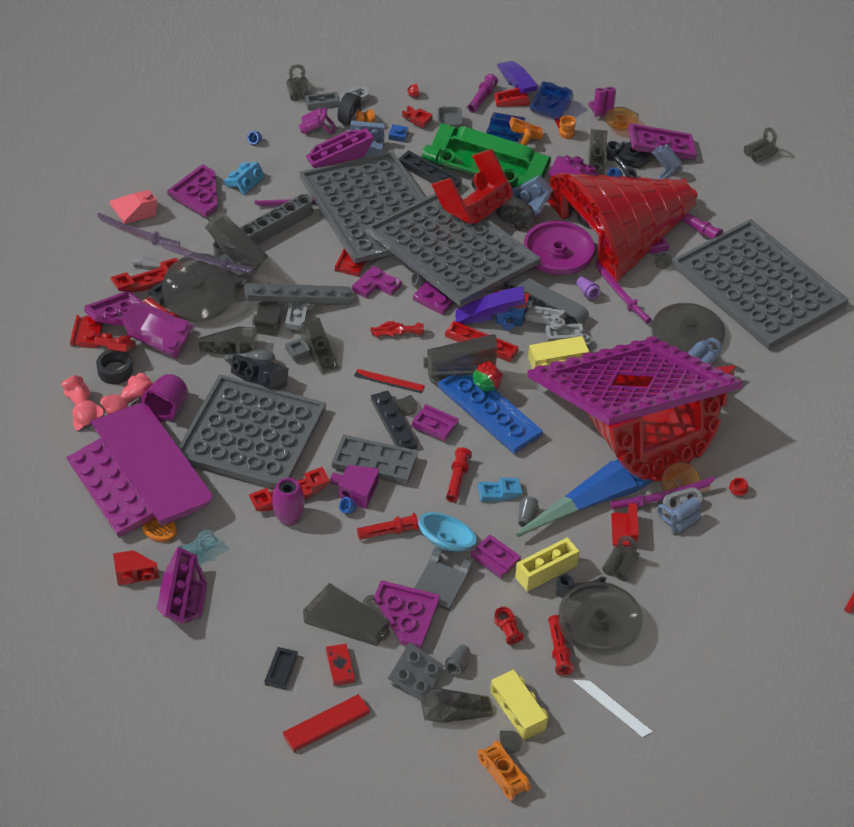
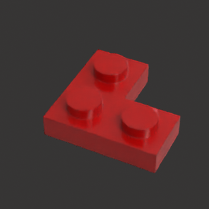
(122, 343)

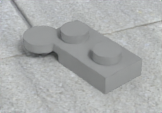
(297, 314)
(547, 316)
(568, 331)

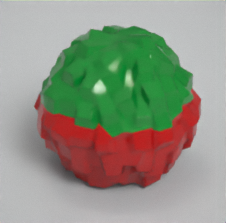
(487, 377)

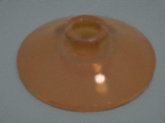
(620, 118)
(681, 471)

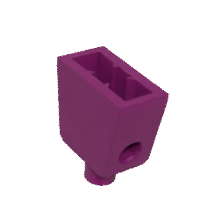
(357, 483)

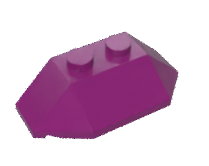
(341, 148)
(182, 588)

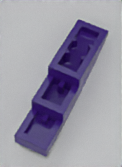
(517, 76)
(489, 305)

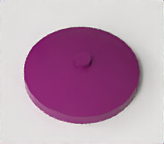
(561, 246)

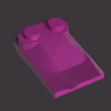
(157, 328)

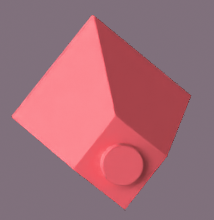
(135, 206)

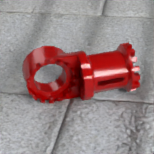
(508, 625)

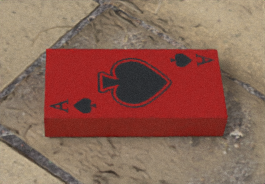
(340, 664)

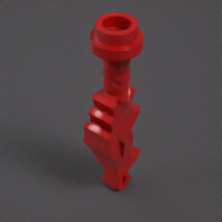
(392, 328)

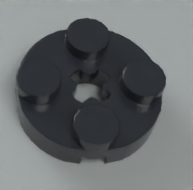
(633, 159)

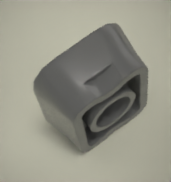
(450, 115)

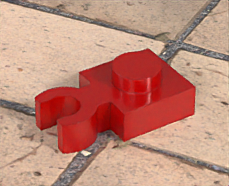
(417, 117)

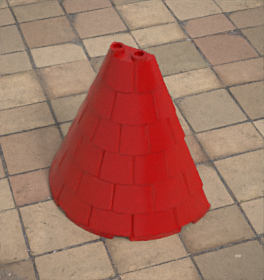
(623, 212)
(663, 438)

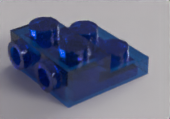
(552, 100)

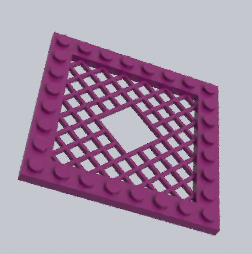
(706, 383)

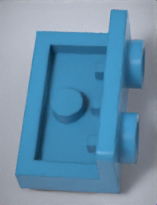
(245, 177)

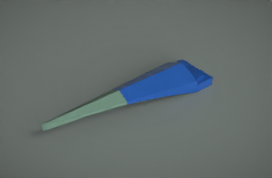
(604, 485)

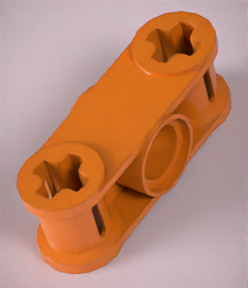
(510, 781)

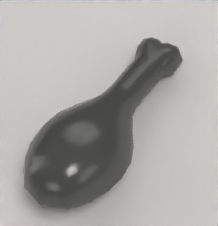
(257, 354)

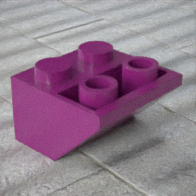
(571, 165)

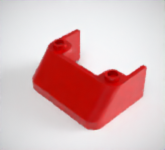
(491, 190)

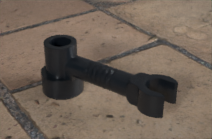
(613, 155)
(566, 582)

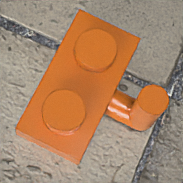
(530, 130)

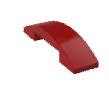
(142, 281)
(311, 484)

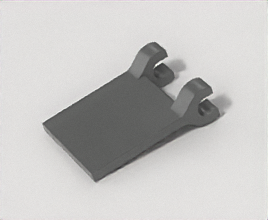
(443, 579)

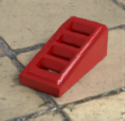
(514, 96)

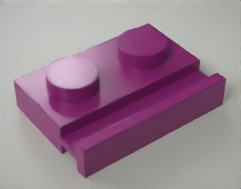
(435, 422)
(495, 556)

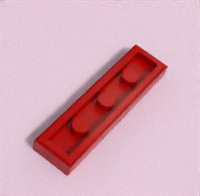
(460, 332)
(326, 723)

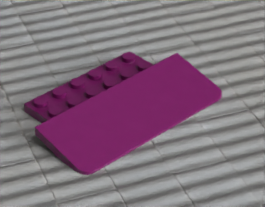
(137, 471)

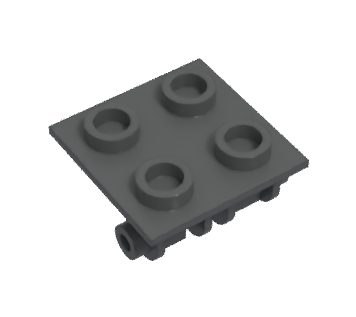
(415, 672)

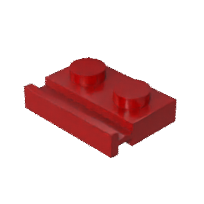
(347, 266)
(85, 331)

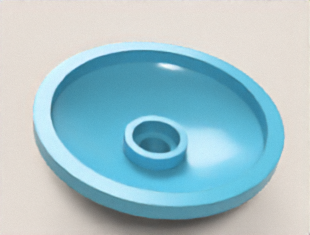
(447, 532)

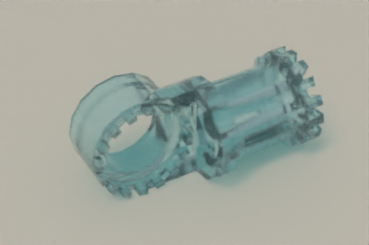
(199, 544)

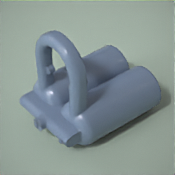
(668, 160)
(705, 351)
(681, 516)

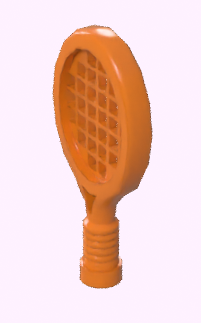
(156, 537)

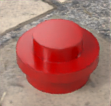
(739, 486)

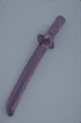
(154, 237)
(225, 264)

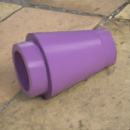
(589, 289)

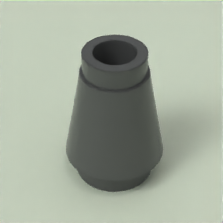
(527, 510)
(457, 660)

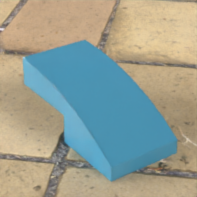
(498, 491)

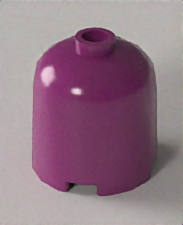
(166, 396)

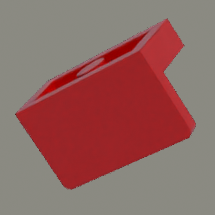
(625, 525)

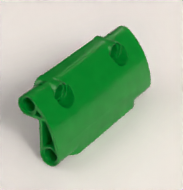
(461, 143)

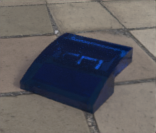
(500, 126)

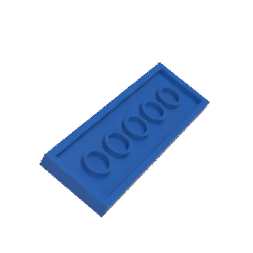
(491, 412)

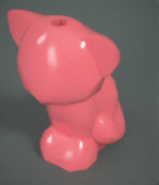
(135, 389)
(84, 410)

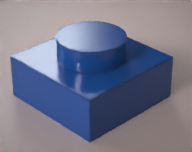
(398, 133)

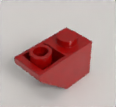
(134, 567)

